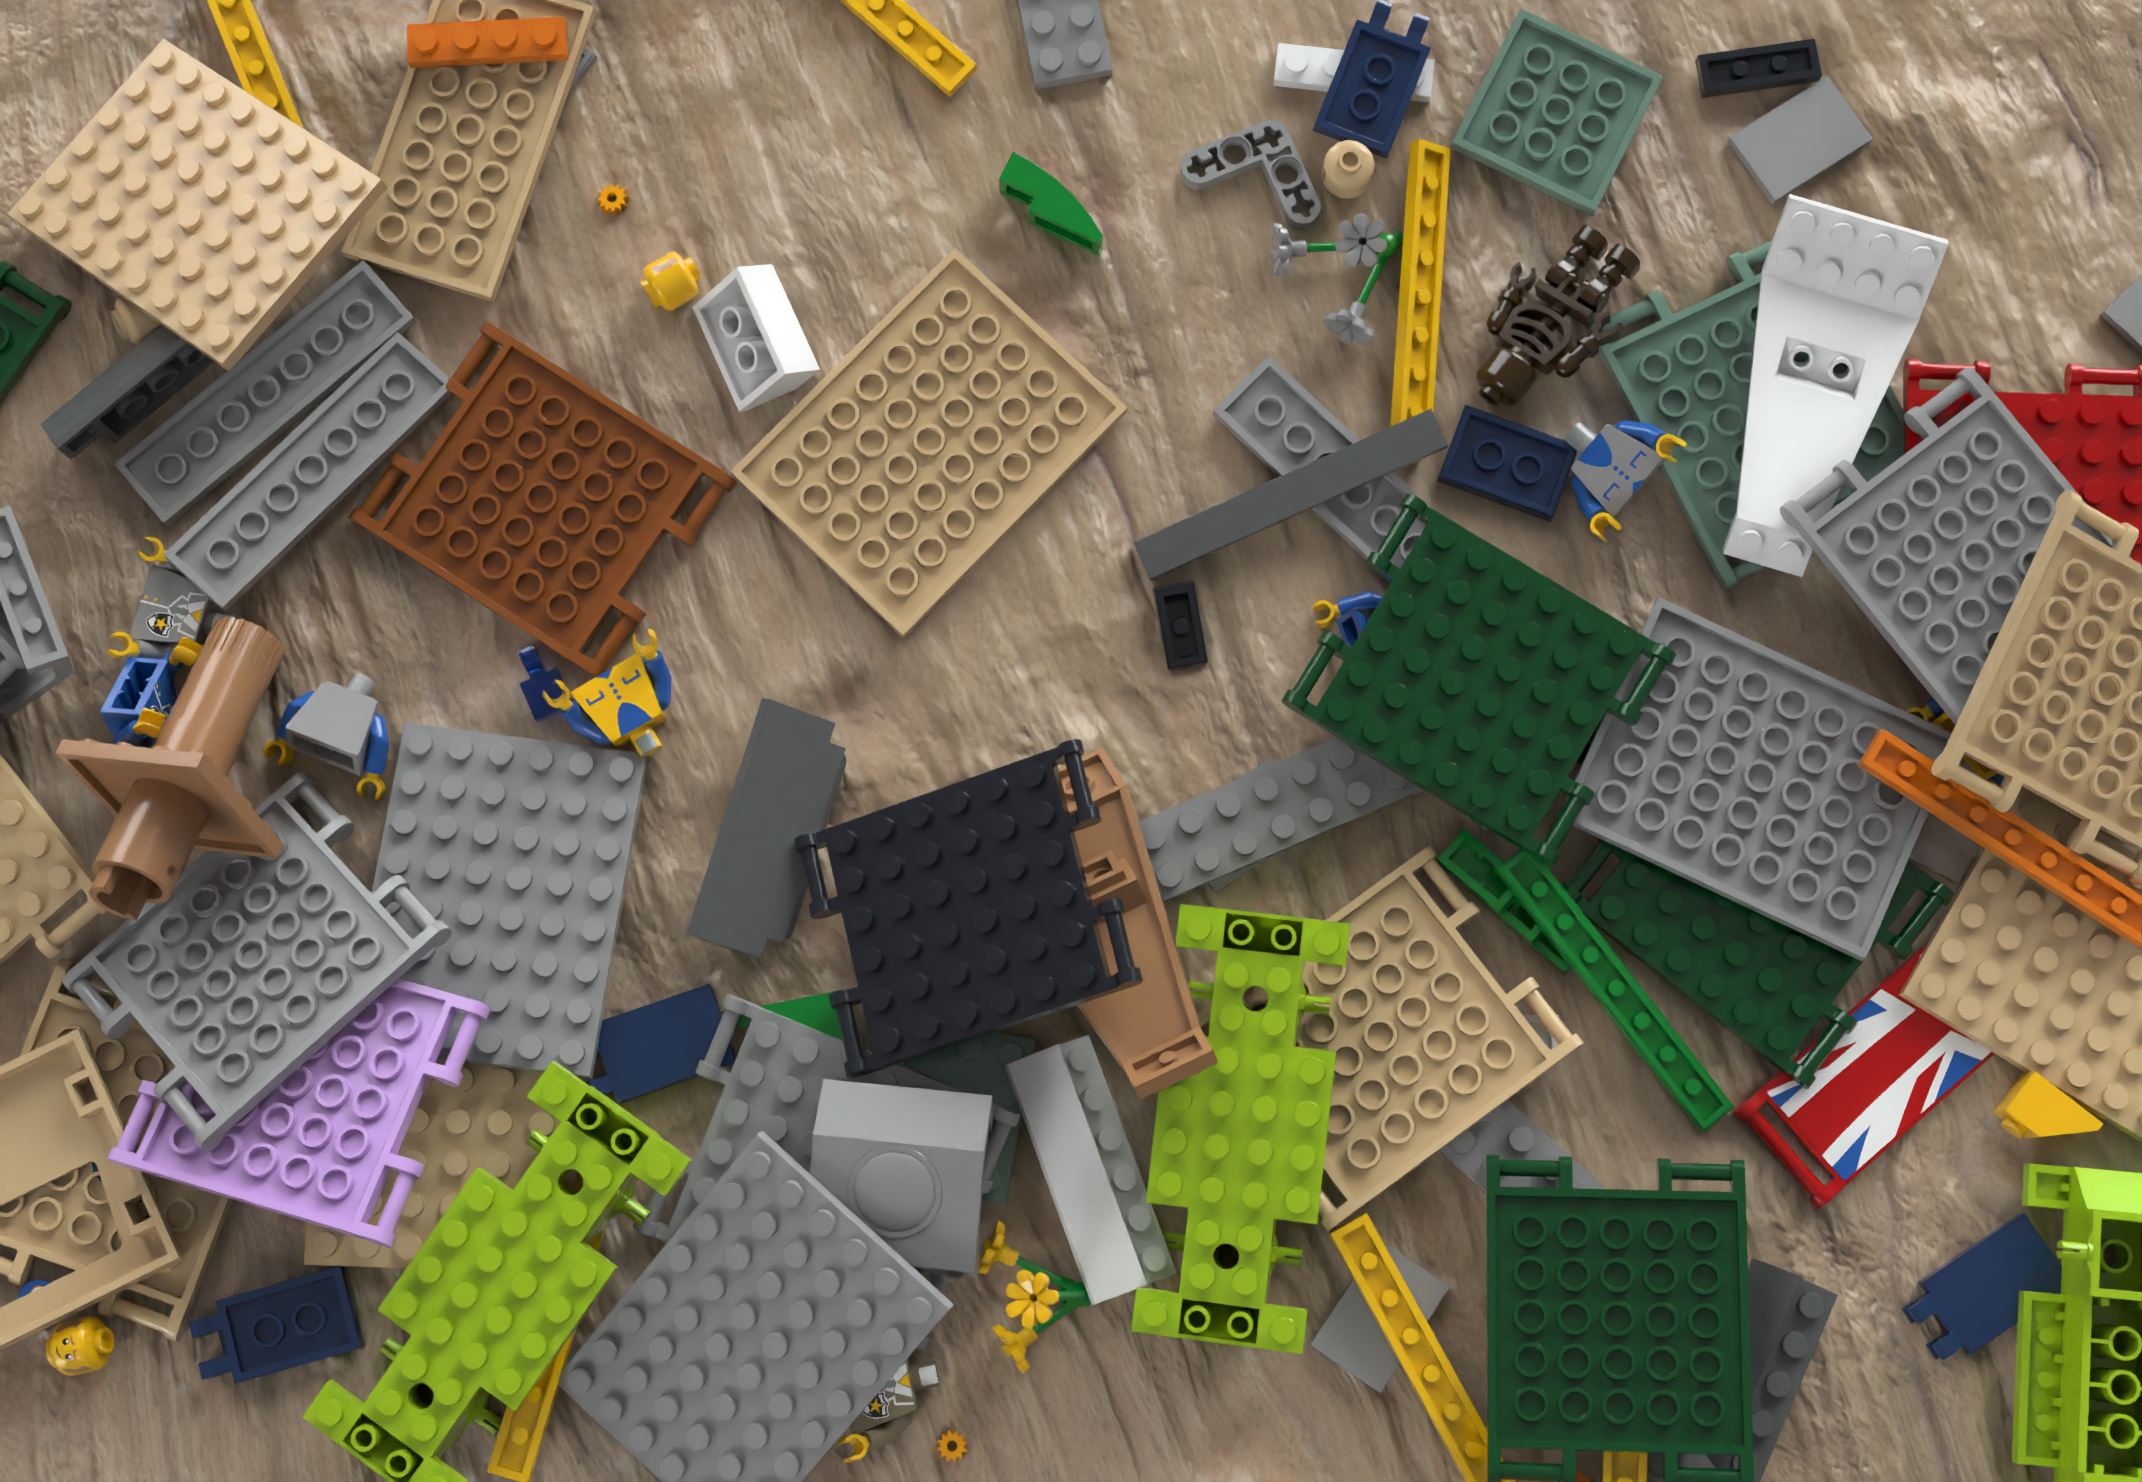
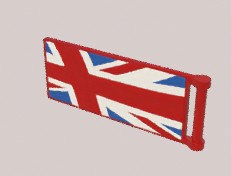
(1867, 1088)

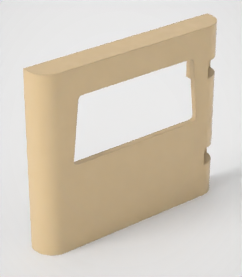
(50, 1132)

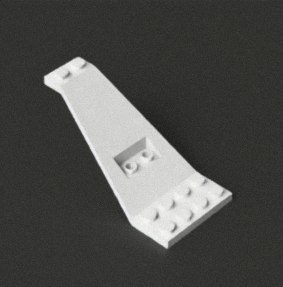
(1843, 295)

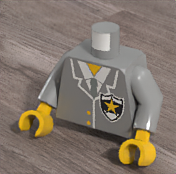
(167, 611)

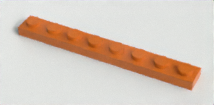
(2006, 836)

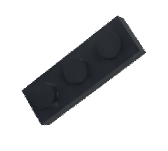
(1758, 68)

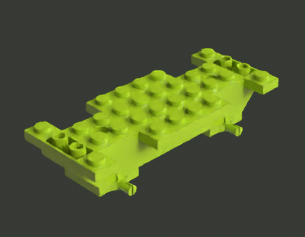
(1244, 1133)
(500, 1285)
(2083, 1346)

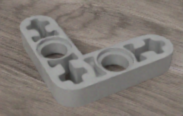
(1268, 158)

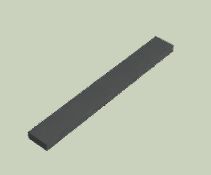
(1291, 494)

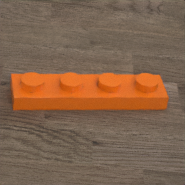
(487, 42)

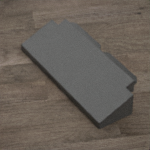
(779, 794)

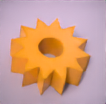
(607, 194)
(952, 1437)

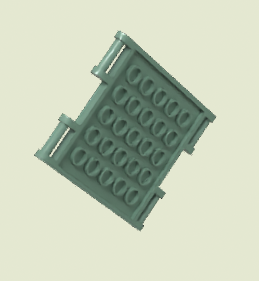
(1694, 383)

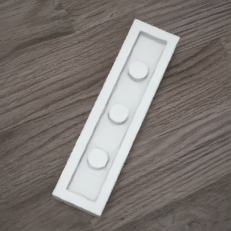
(1315, 67)

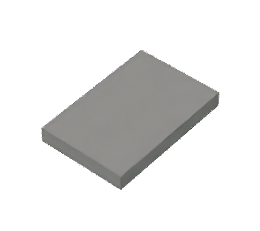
(1799, 140)
(1353, 1335)

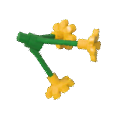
(1030, 1296)

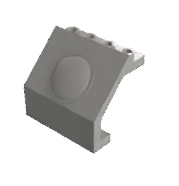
(29, 623)
(907, 1167)

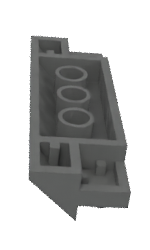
(126, 392)
(1784, 1331)

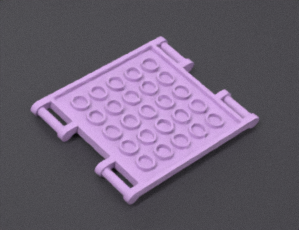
(330, 1128)

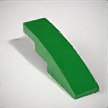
(1474, 869)

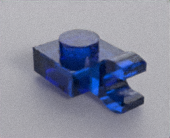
(539, 681)

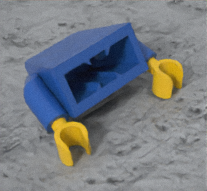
(146, 695)

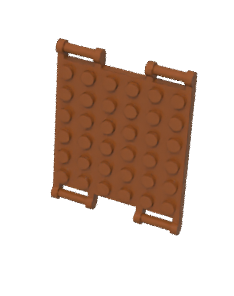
(542, 499)

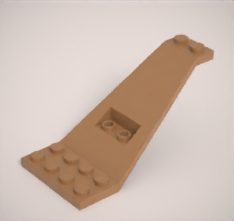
(1155, 1023)

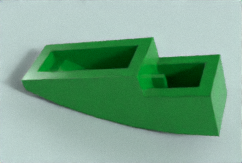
(1049, 204)

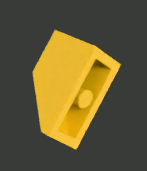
(2041, 1110)

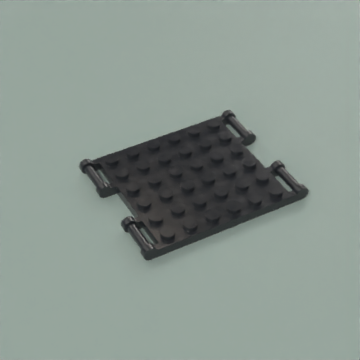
(967, 910)

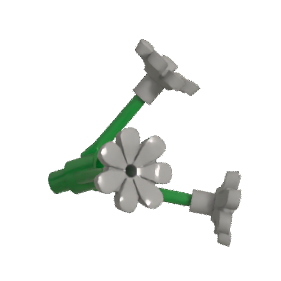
(1360, 242)

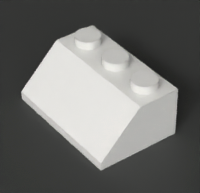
(755, 336)

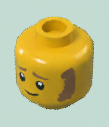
(671, 281)
(80, 1346)

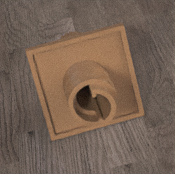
(179, 788)

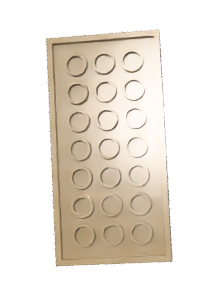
(466, 155)

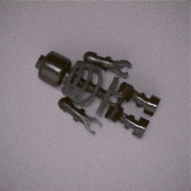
(1510, 368)

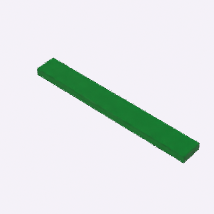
(1615, 989)

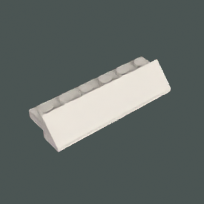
(1090, 1169)

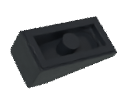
(1180, 624)

